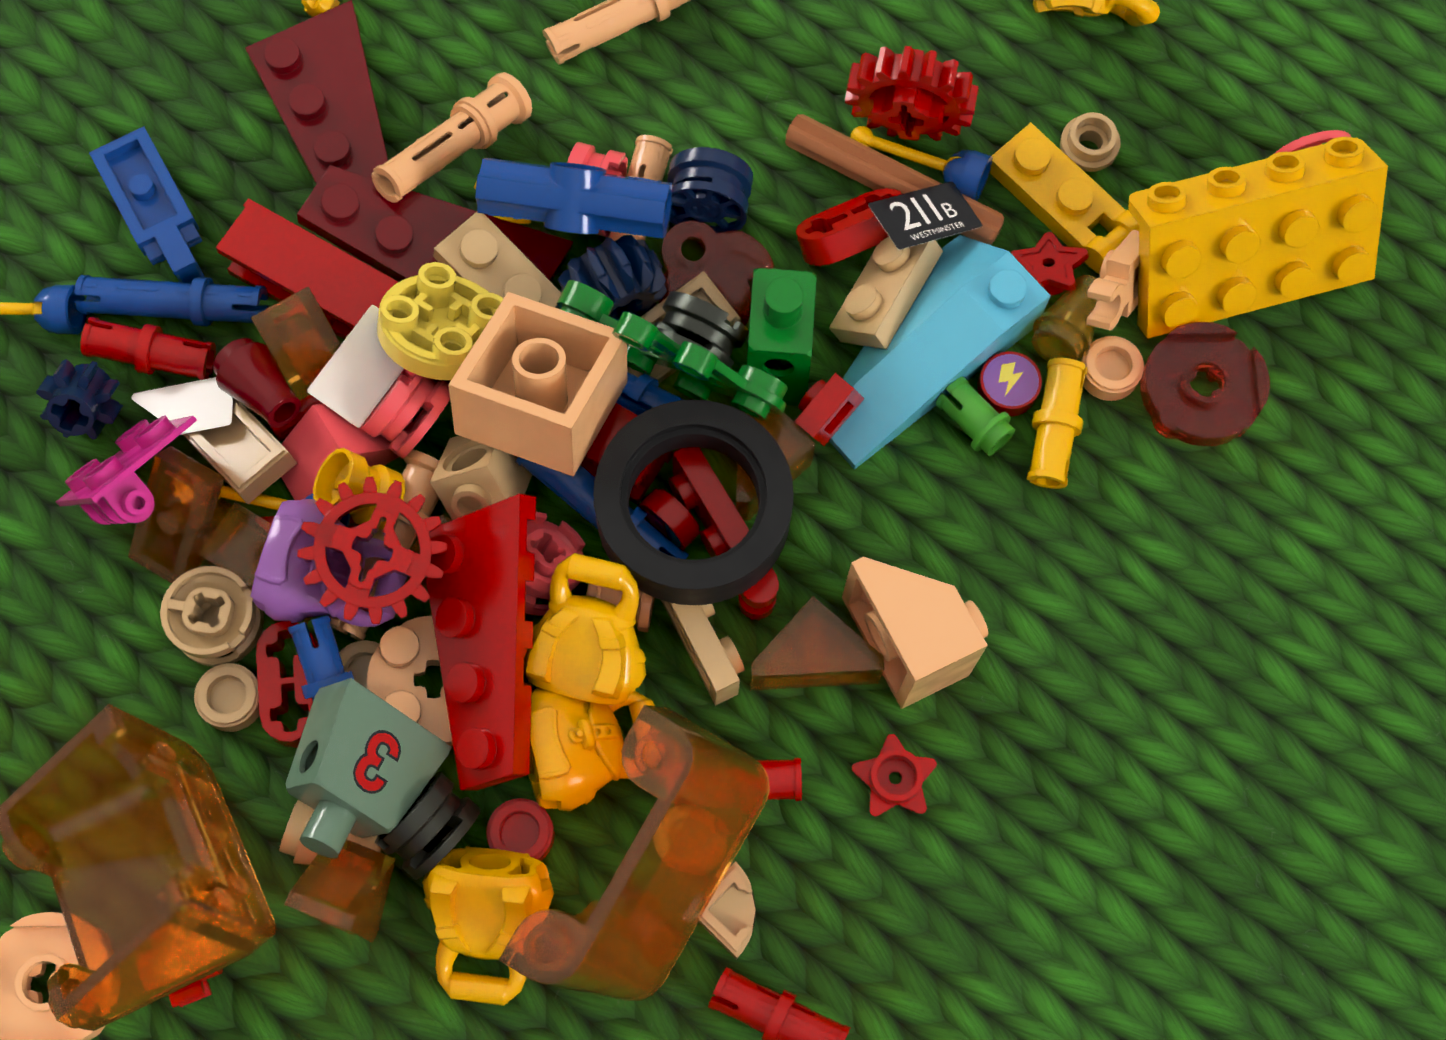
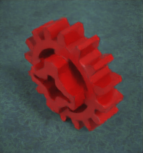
(911, 93)
(343, 540)

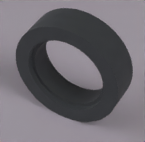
(702, 426)

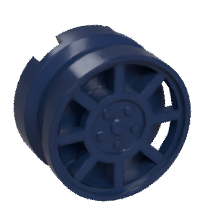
(710, 187)

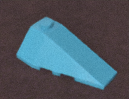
(966, 313)

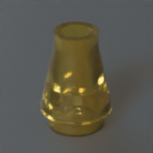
(1063, 326)

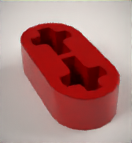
(842, 229)
(274, 684)

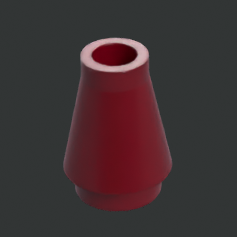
(254, 379)

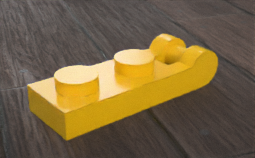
(1061, 194)

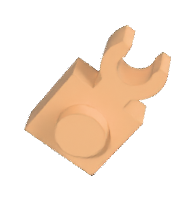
(1117, 286)

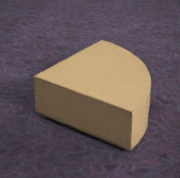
(731, 912)

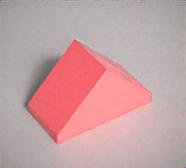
(318, 436)

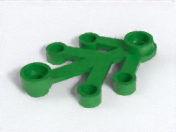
(700, 370)

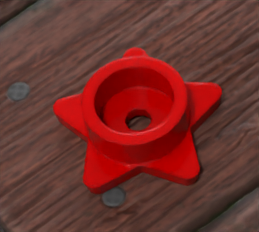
(1050, 251)
(895, 759)

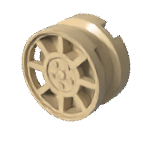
(211, 615)

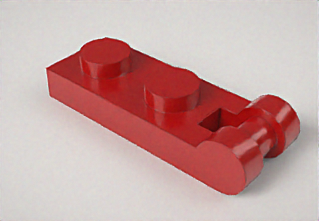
(700, 489)

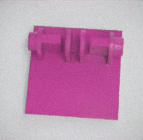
(111, 489)

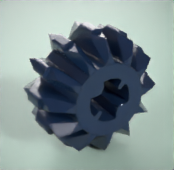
(621, 271)

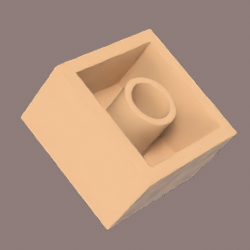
(539, 383)

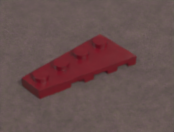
(323, 91)

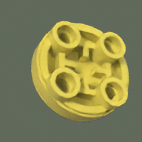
(433, 320)

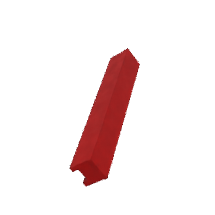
(289, 258)

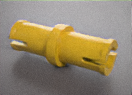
(1057, 423)

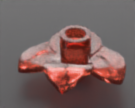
(726, 261)

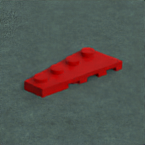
(485, 639)

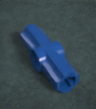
(574, 197)

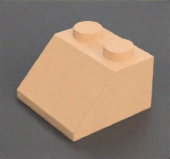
(916, 625)

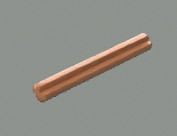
(876, 169)

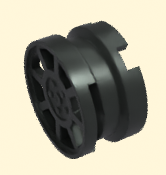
(701, 324)
(430, 827)

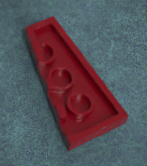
(403, 234)

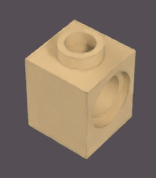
(476, 476)

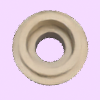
(1093, 128)

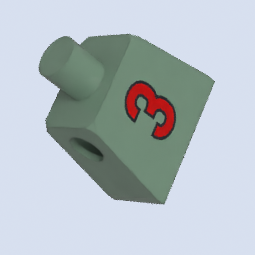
(359, 766)

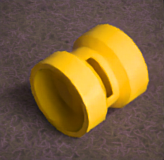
(352, 469)

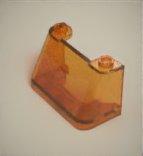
(138, 865)
(669, 874)

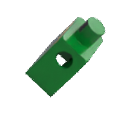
(783, 326)

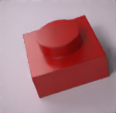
(827, 408)

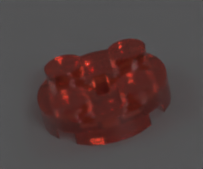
(1183, 412)

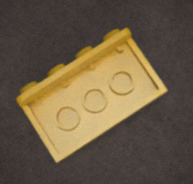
(1258, 234)

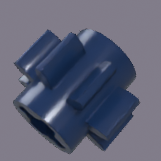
(79, 399)

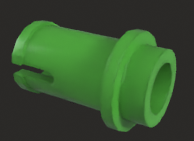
(976, 417)

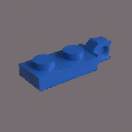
(150, 202)

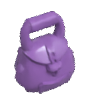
(280, 573)

